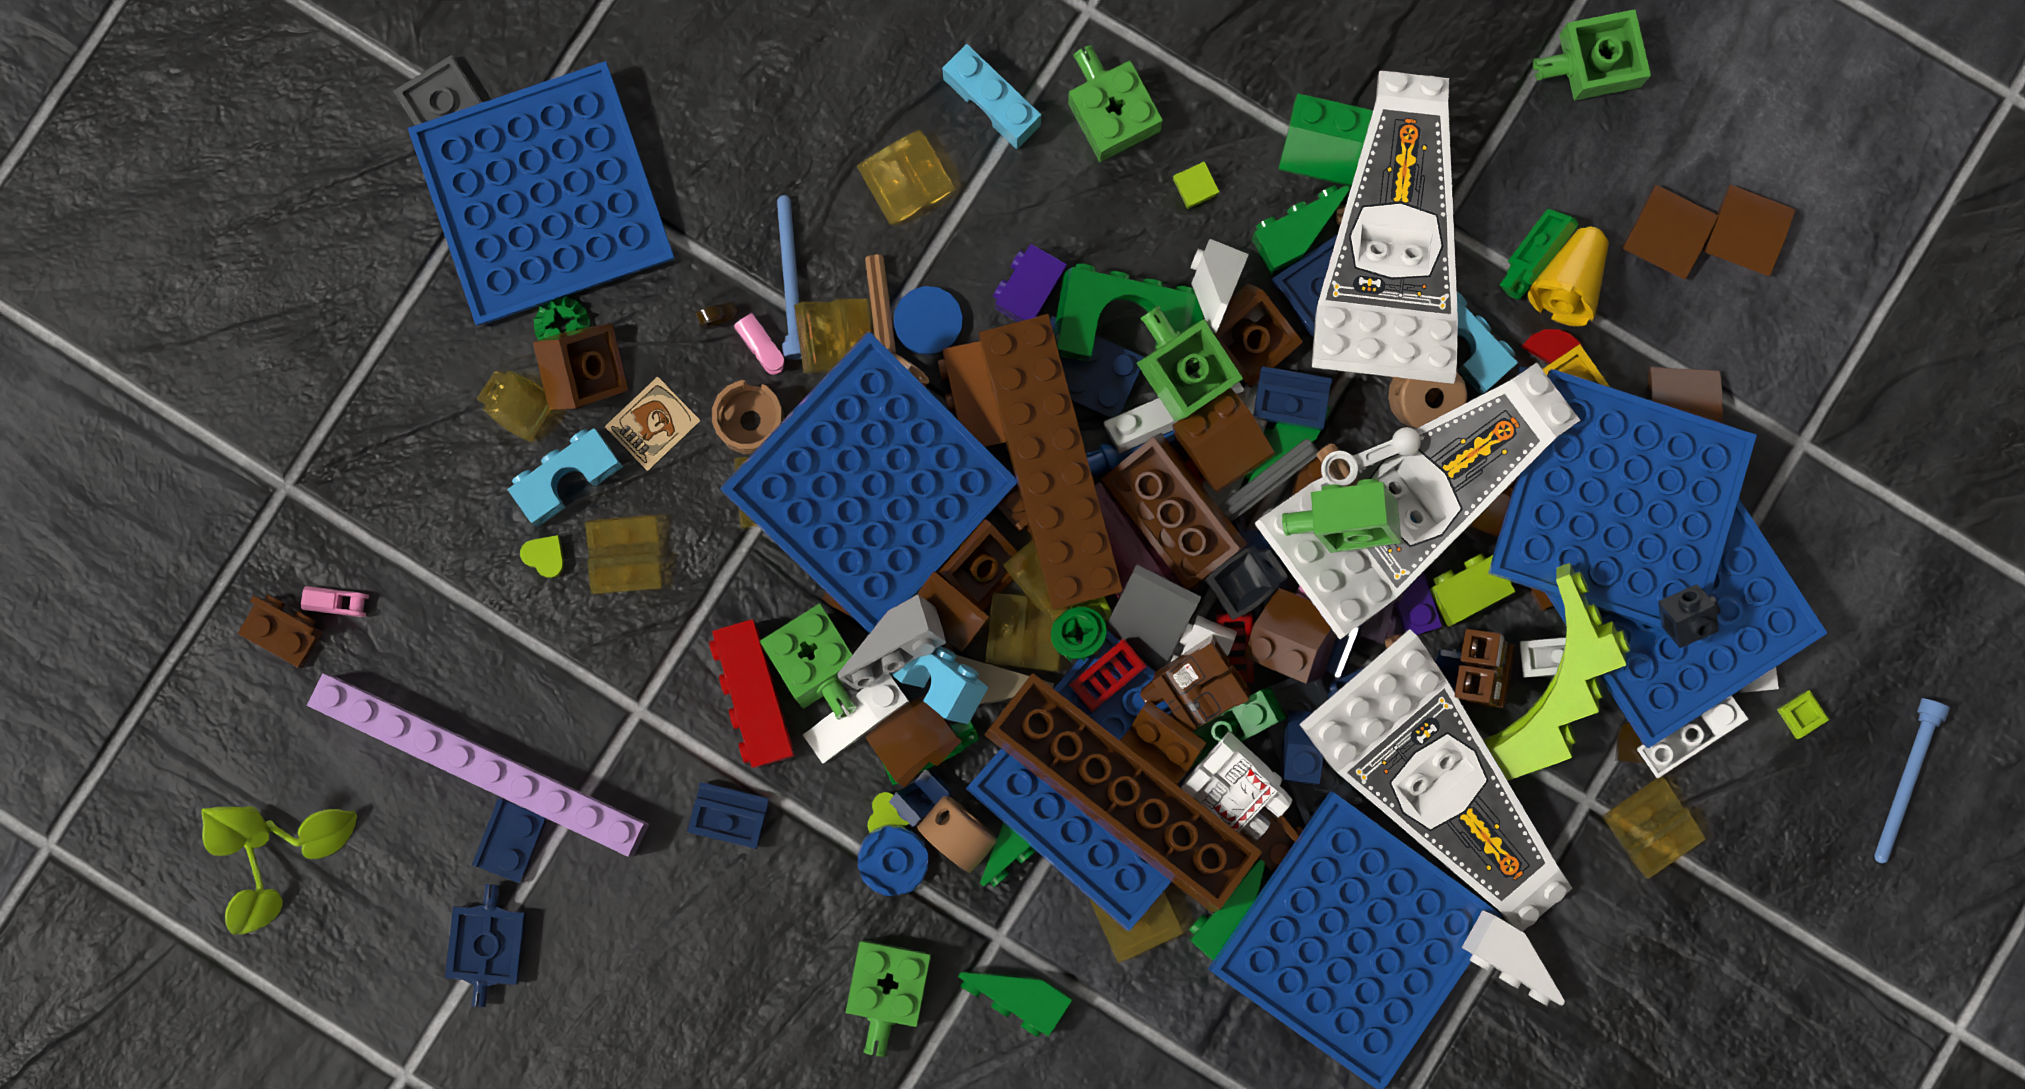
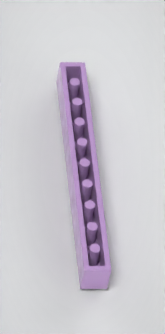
(478, 765)

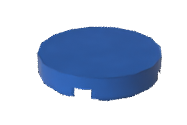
(928, 320)
(892, 860)

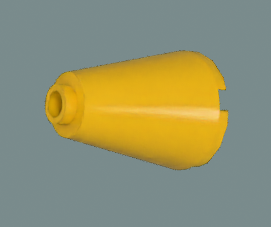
(1573, 279)

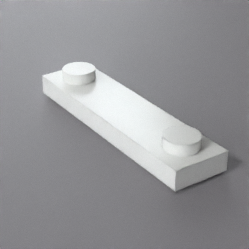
(1145, 422)

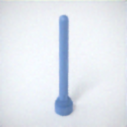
(791, 346)
(1930, 716)

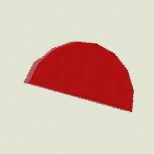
(1550, 344)

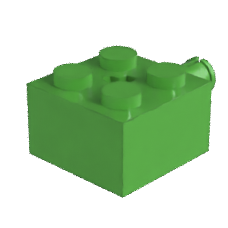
(1588, 71)
(1108, 89)
(1176, 351)
(1349, 517)
(813, 678)
(881, 1007)

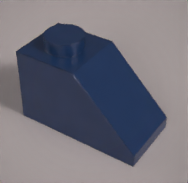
(1300, 756)

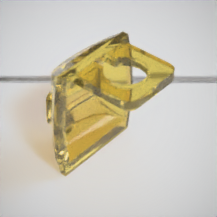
(515, 404)

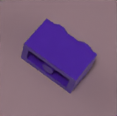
(1030, 285)

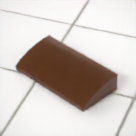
(1174, 511)

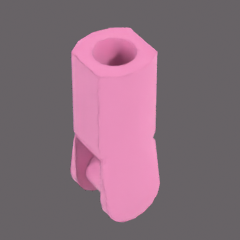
(760, 344)
(331, 601)

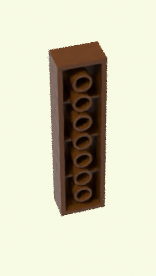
(1049, 462)
(1123, 793)

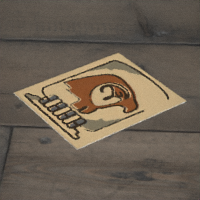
(652, 423)

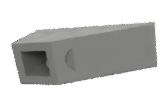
(897, 639)

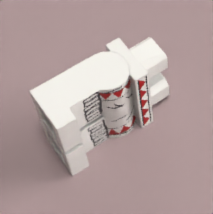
(1237, 786)

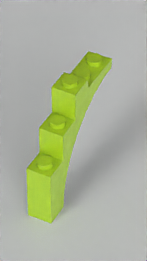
(1590, 650)

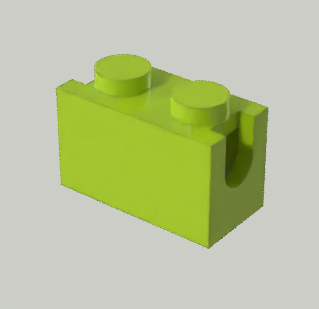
(1469, 590)

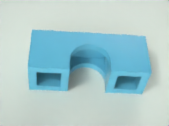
(998, 99)
(1488, 357)
(537, 490)
(953, 688)

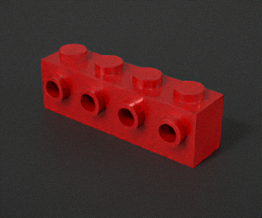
(752, 693)

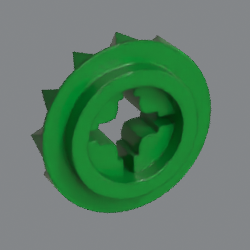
(567, 309)
(1065, 627)

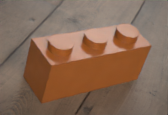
(972, 394)

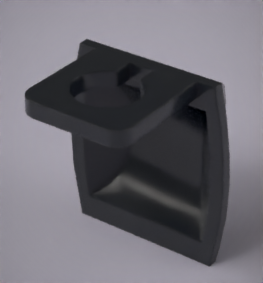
(1245, 580)

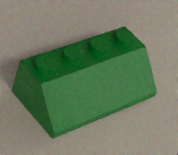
(1324, 139)

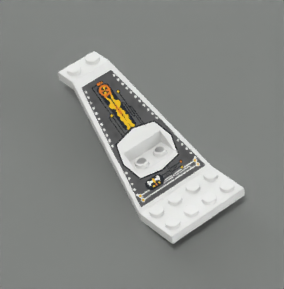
(1392, 267)
(1445, 486)
(1427, 768)

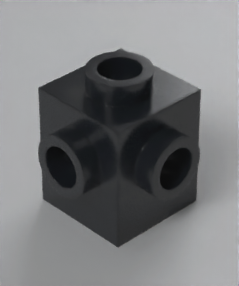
(1689, 615)

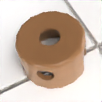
(1409, 401)
(733, 403)
(960, 834)

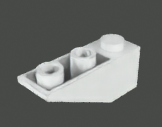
(1693, 737)
(1510, 951)

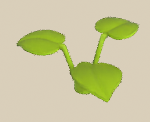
(233, 827)

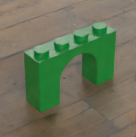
(1088, 292)

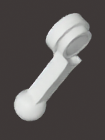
(1404, 442)

